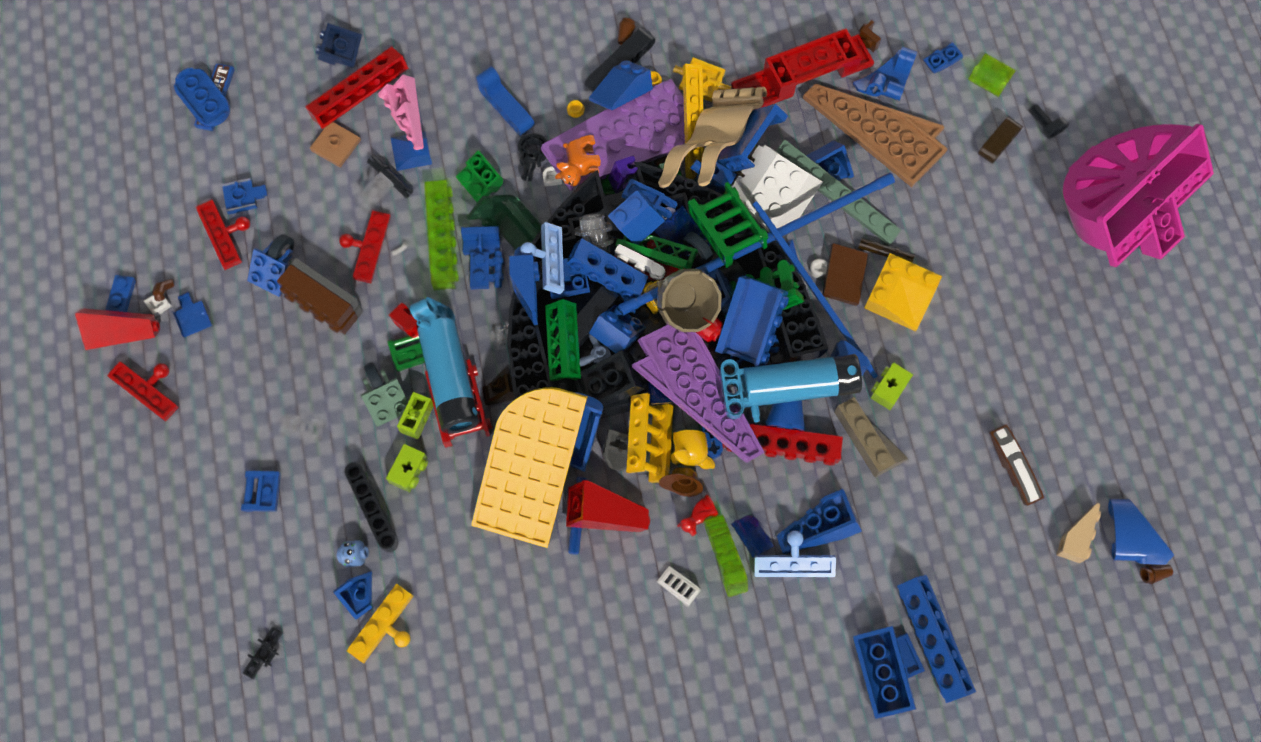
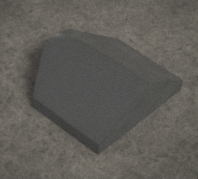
(616, 450)

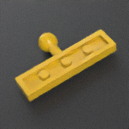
(381, 623)

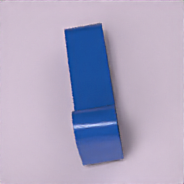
(503, 102)

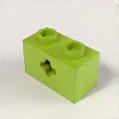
(898, 378)
(415, 415)
(407, 458)

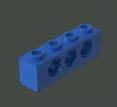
(604, 261)

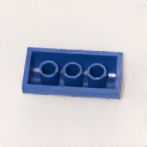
(884, 672)

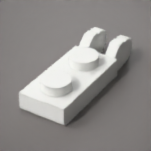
(640, 262)

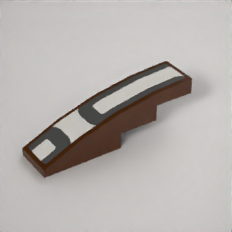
(1017, 465)

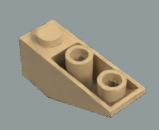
(1076, 540)

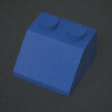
(636, 217)

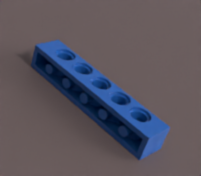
(944, 644)

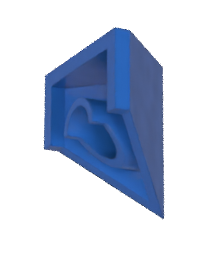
(356, 594)

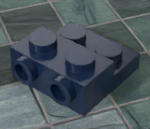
(338, 45)

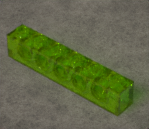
(435, 191)

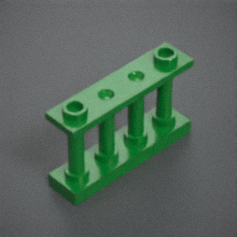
(716, 238)

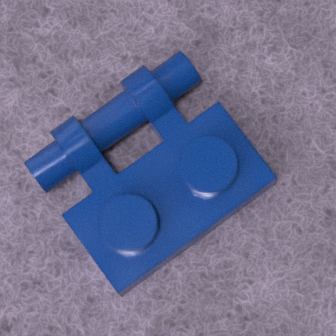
(480, 270)

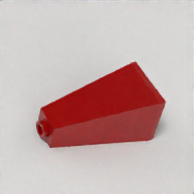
(599, 508)

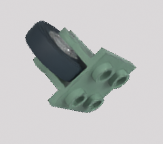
(385, 400)

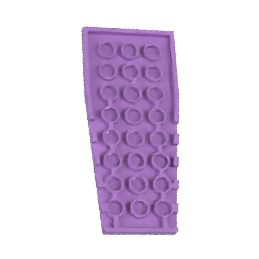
(640, 128)

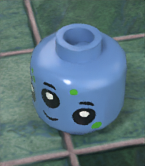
(352, 553)

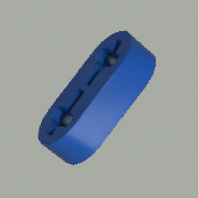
(717, 444)

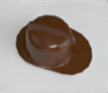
(683, 482)

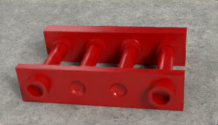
(485, 424)

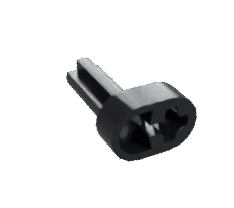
(1050, 128)

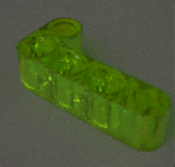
(727, 556)

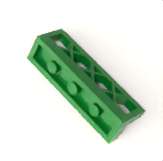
(657, 255)
(566, 338)

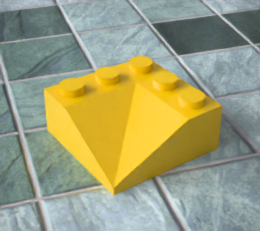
(903, 292)

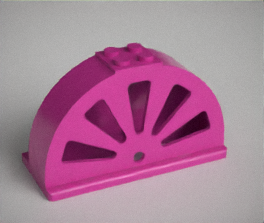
(1132, 189)

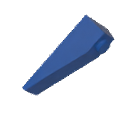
(825, 523)

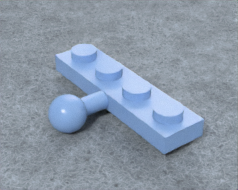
(551, 257)
(794, 564)

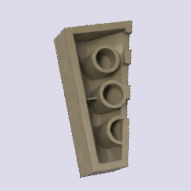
(870, 442)

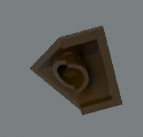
(499, 389)

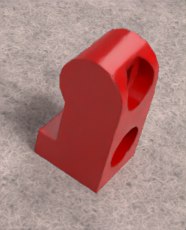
(404, 320)

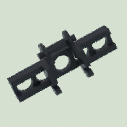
(261, 661)

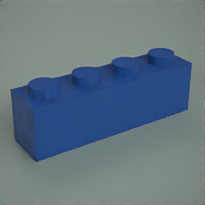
(833, 160)

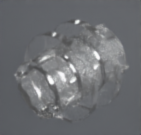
(594, 230)

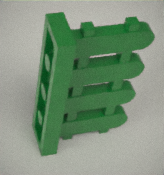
(786, 278)

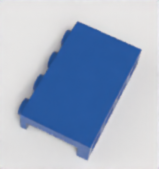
(752, 321)

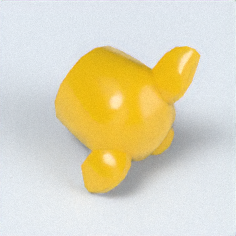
(691, 449)

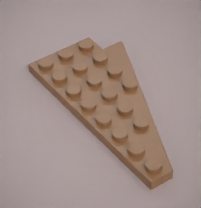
(891, 136)

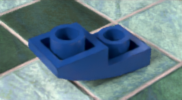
(944, 58)

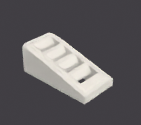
(680, 596)

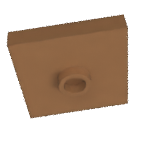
(335, 144)

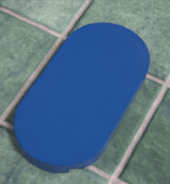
(202, 97)

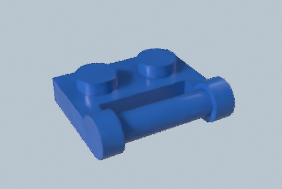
(266, 492)

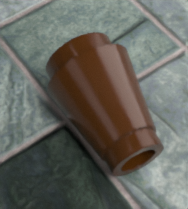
(626, 29)
(1154, 573)

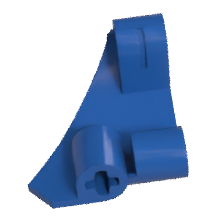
(890, 78)
(1135, 536)

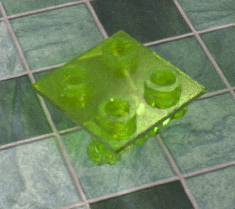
(991, 75)

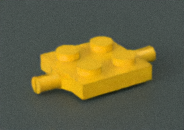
(711, 76)

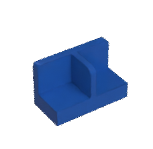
(480, 239)

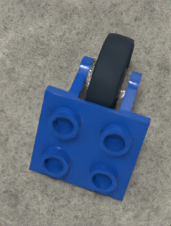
(270, 264)

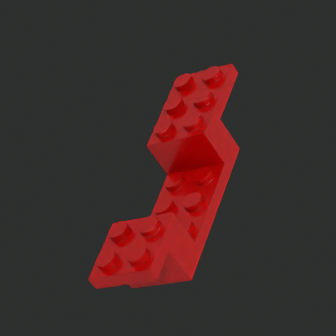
(806, 62)

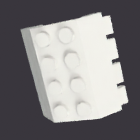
(777, 186)

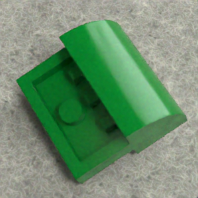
(479, 177)

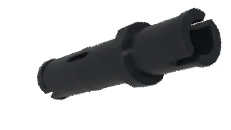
(399, 185)

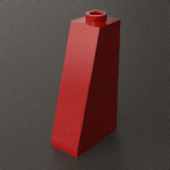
(111, 328)

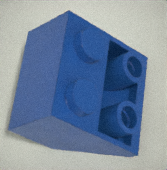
(574, 282)
(616, 330)

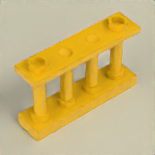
(660, 438)

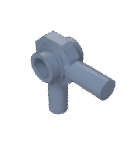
(597, 354)

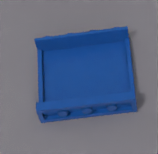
(735, 156)

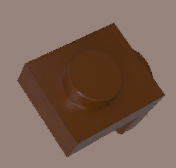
(869, 38)

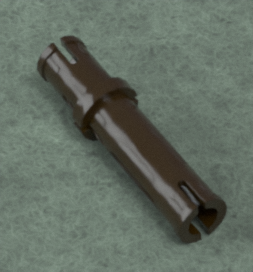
(884, 250)

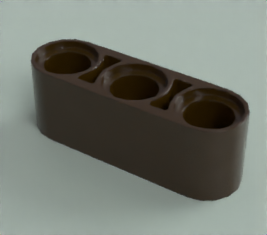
(1000, 140)

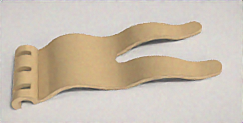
(716, 129)

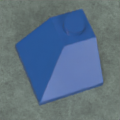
(406, 156)

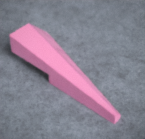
(403, 103)

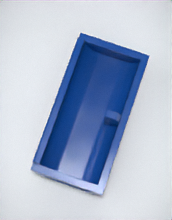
(586, 433)

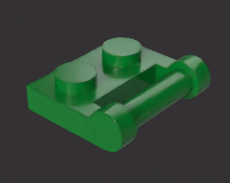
(408, 356)

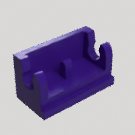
(620, 172)

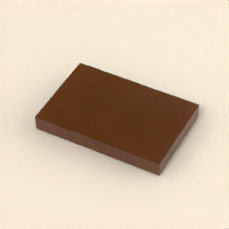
(844, 274)

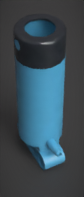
(445, 366)
(789, 382)

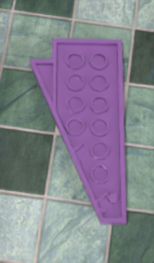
(690, 378)

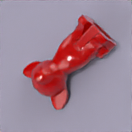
(703, 509)

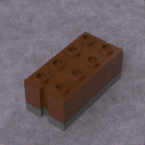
(319, 297)

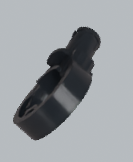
(529, 158)

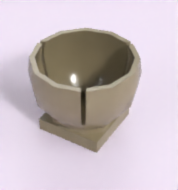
(687, 298)

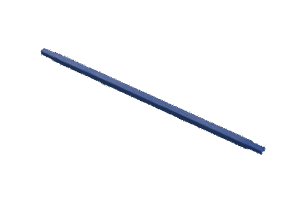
(809, 281)

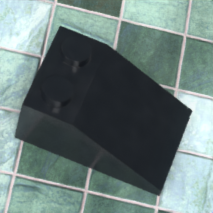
(611, 379)

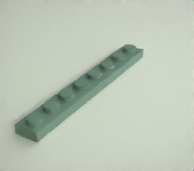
(834, 189)

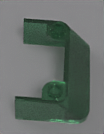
(510, 215)

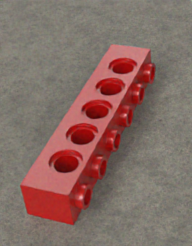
(356, 87)
(831, 443)

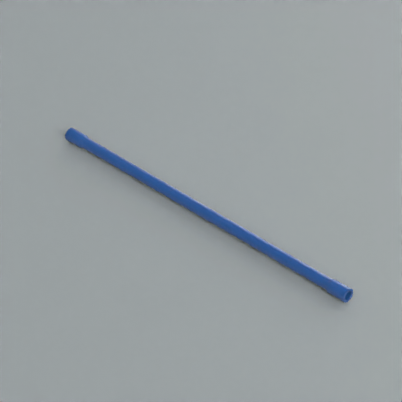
(878, 184)

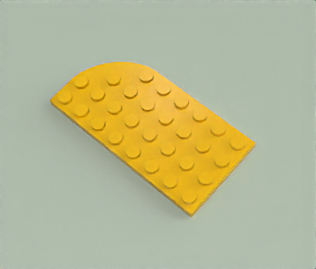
(529, 464)

